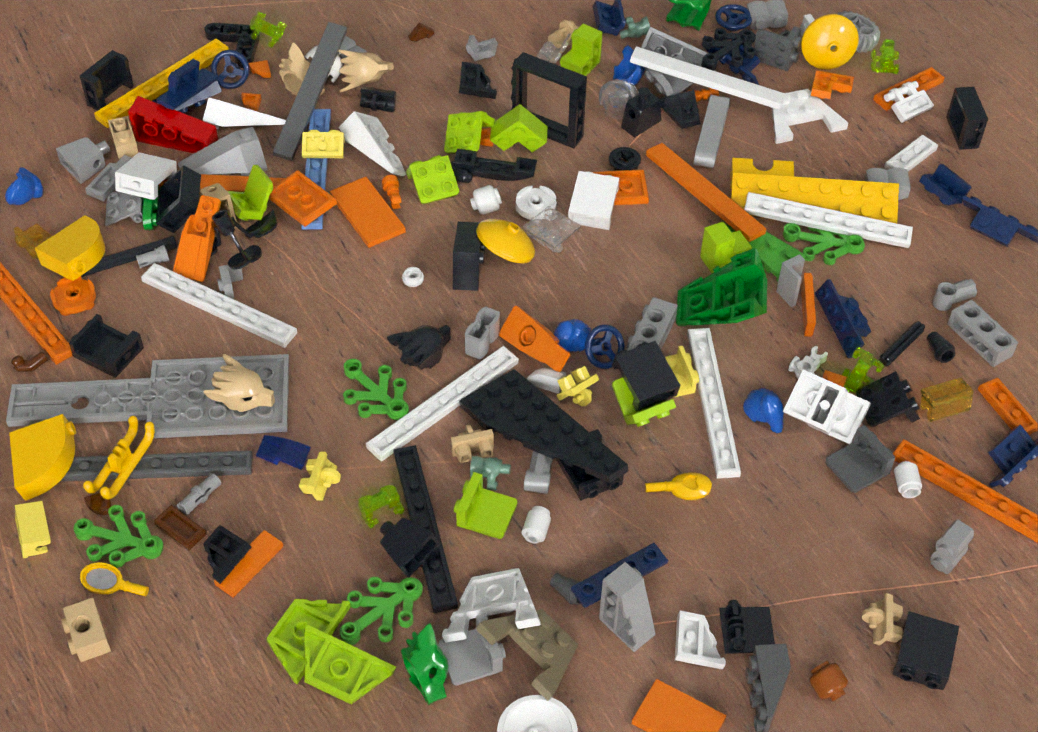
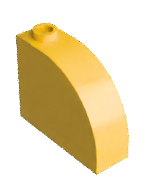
(73, 249)
(41, 455)

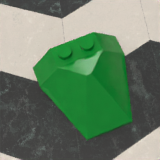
(726, 295)

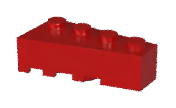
(169, 128)

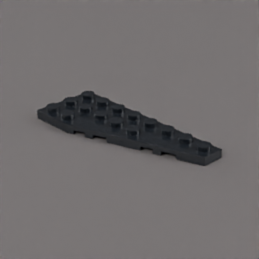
(527, 415)

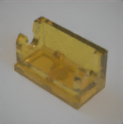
(946, 399)

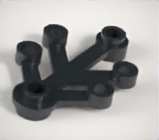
(743, 37)

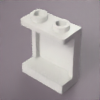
(143, 175)
(593, 199)

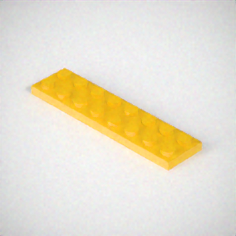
(859, 198)

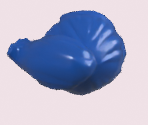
(628, 70)
(24, 188)
(572, 334)
(765, 406)

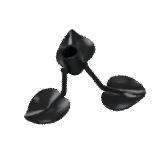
(225, 225)

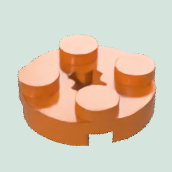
(68, 305)

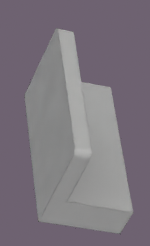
(790, 279)

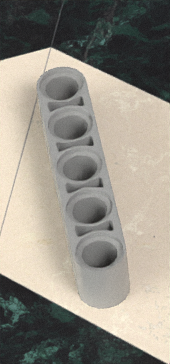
(711, 131)

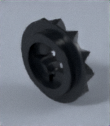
(627, 154)

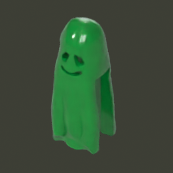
(689, 12)

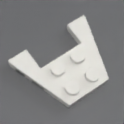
(800, 108)
(493, 595)

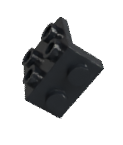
(888, 399)

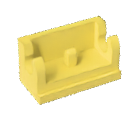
(32, 528)

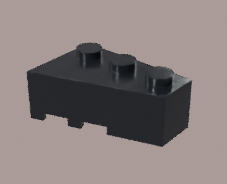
(467, 257)

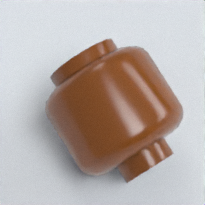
(828, 681)

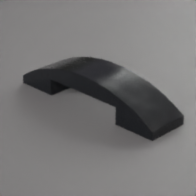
(495, 169)

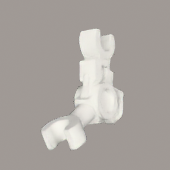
(808, 363)

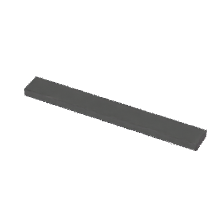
(310, 91)
(168, 465)

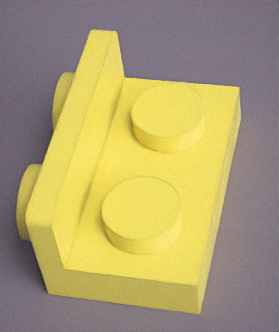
(323, 144)
(682, 368)

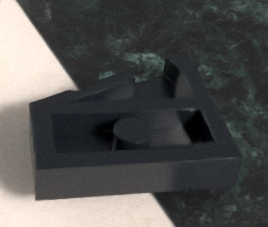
(475, 82)
(682, 109)

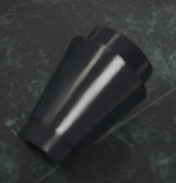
(941, 348)

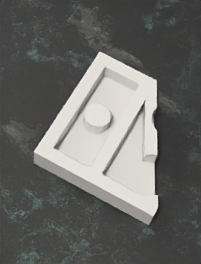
(695, 641)

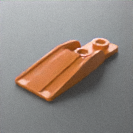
(197, 241)
(533, 339)

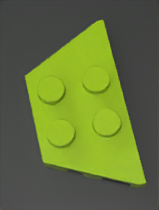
(288, 634)
(341, 667)

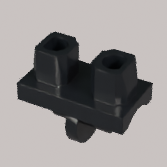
(378, 99)

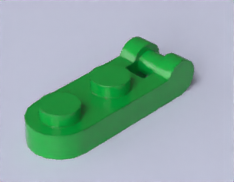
(149, 213)

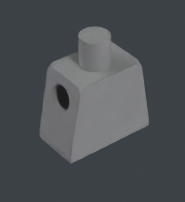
(83, 158)

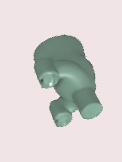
(635, 30)
(489, 468)

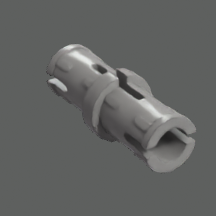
(199, 494)

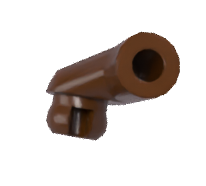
(28, 365)

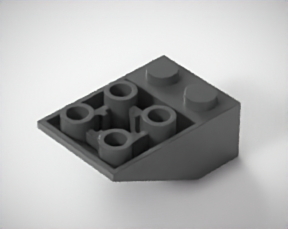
(768, 676)

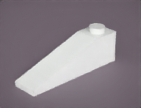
(228, 115)
(370, 137)

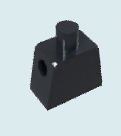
(641, 112)
(408, 544)

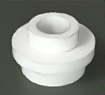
(413, 277)

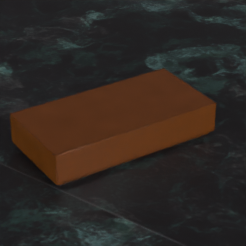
(180, 527)

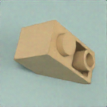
(123, 137)

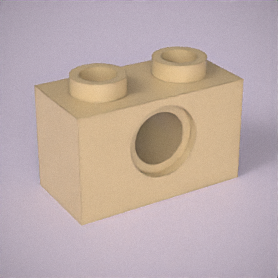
(88, 643)

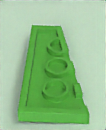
(772, 252)

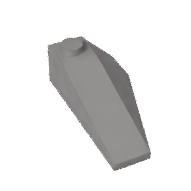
(669, 46)
(228, 155)

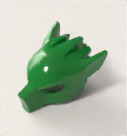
(426, 658)

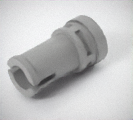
(157, 255)

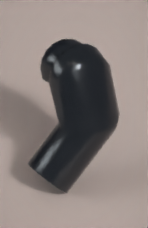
(461, 175)

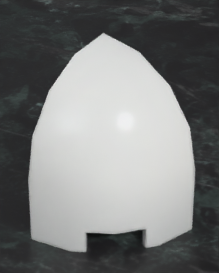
(546, 379)

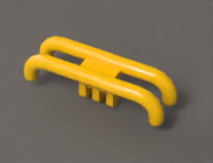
(122, 460)

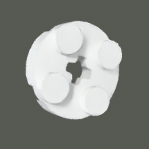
(528, 195)

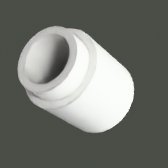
(908, 479)
(536, 524)

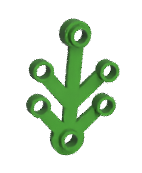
(848, 244)
(353, 370)
(120, 539)
(383, 607)

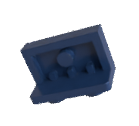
(609, 17)
(946, 185)

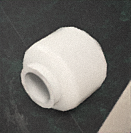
(486, 199)

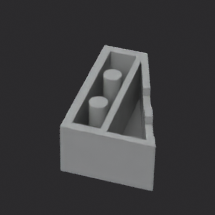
(626, 607)

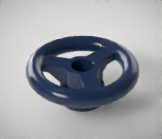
(733, 19)
(244, 73)
(594, 346)

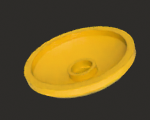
(824, 33)
(506, 240)

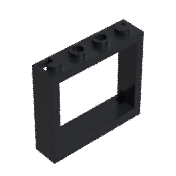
(576, 82)

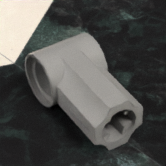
(952, 293)
(538, 476)

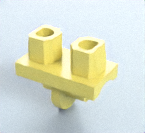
(578, 390)
(322, 474)

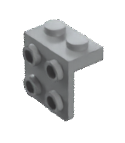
(665, 83)
(473, 656)

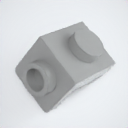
(482, 49)
(227, 277)

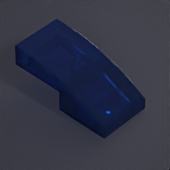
(284, 450)

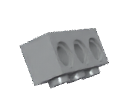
(982, 333)

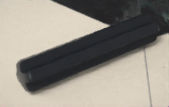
(902, 343)

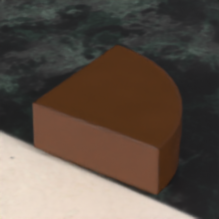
(420, 32)
(98, 504)

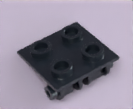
(745, 627)

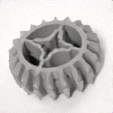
(867, 31)

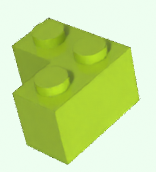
(585, 50)
(521, 127)
(721, 245)

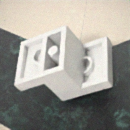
(826, 407)

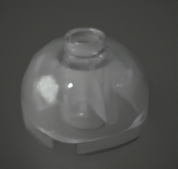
(615, 96)

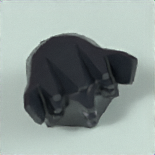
(421, 345)

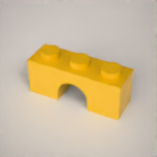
(745, 165)

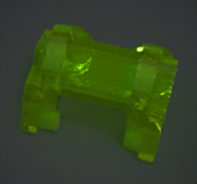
(267, 28)
(886, 58)
(860, 370)
(387, 496)

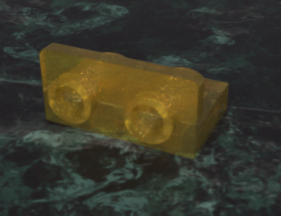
(31, 238)

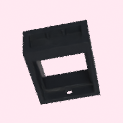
(966, 116)
(178, 199)

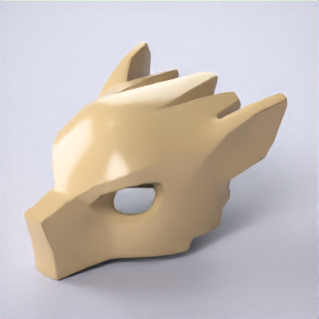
(362, 68)
(294, 69)
(239, 383)

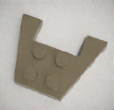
(543, 643)

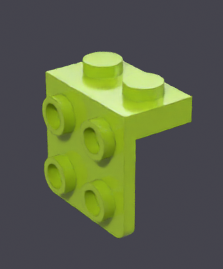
(465, 130)
(433, 179)
(253, 201)
(640, 417)
(484, 509)

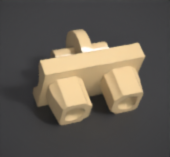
(558, 36)
(471, 442)
(881, 617)

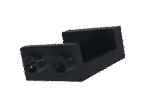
(105, 78)
(105, 346)
(647, 375)
(584, 484)
(926, 651)

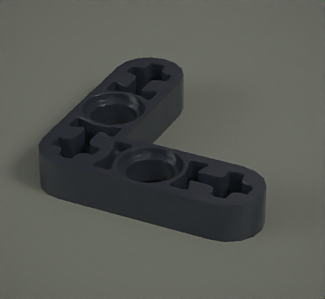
(215, 30)

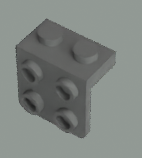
(778, 49)
(861, 461)

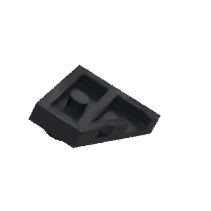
(224, 552)

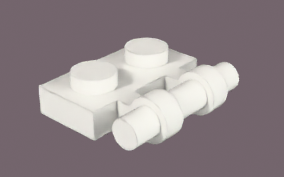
(911, 106)

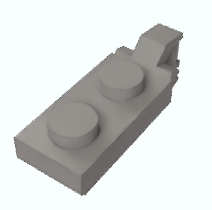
(104, 183)

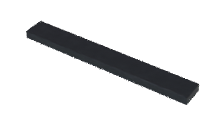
(421, 512)

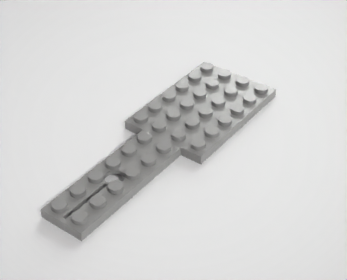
(169, 399)

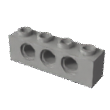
(655, 324)

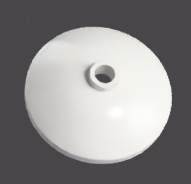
(537, 714)

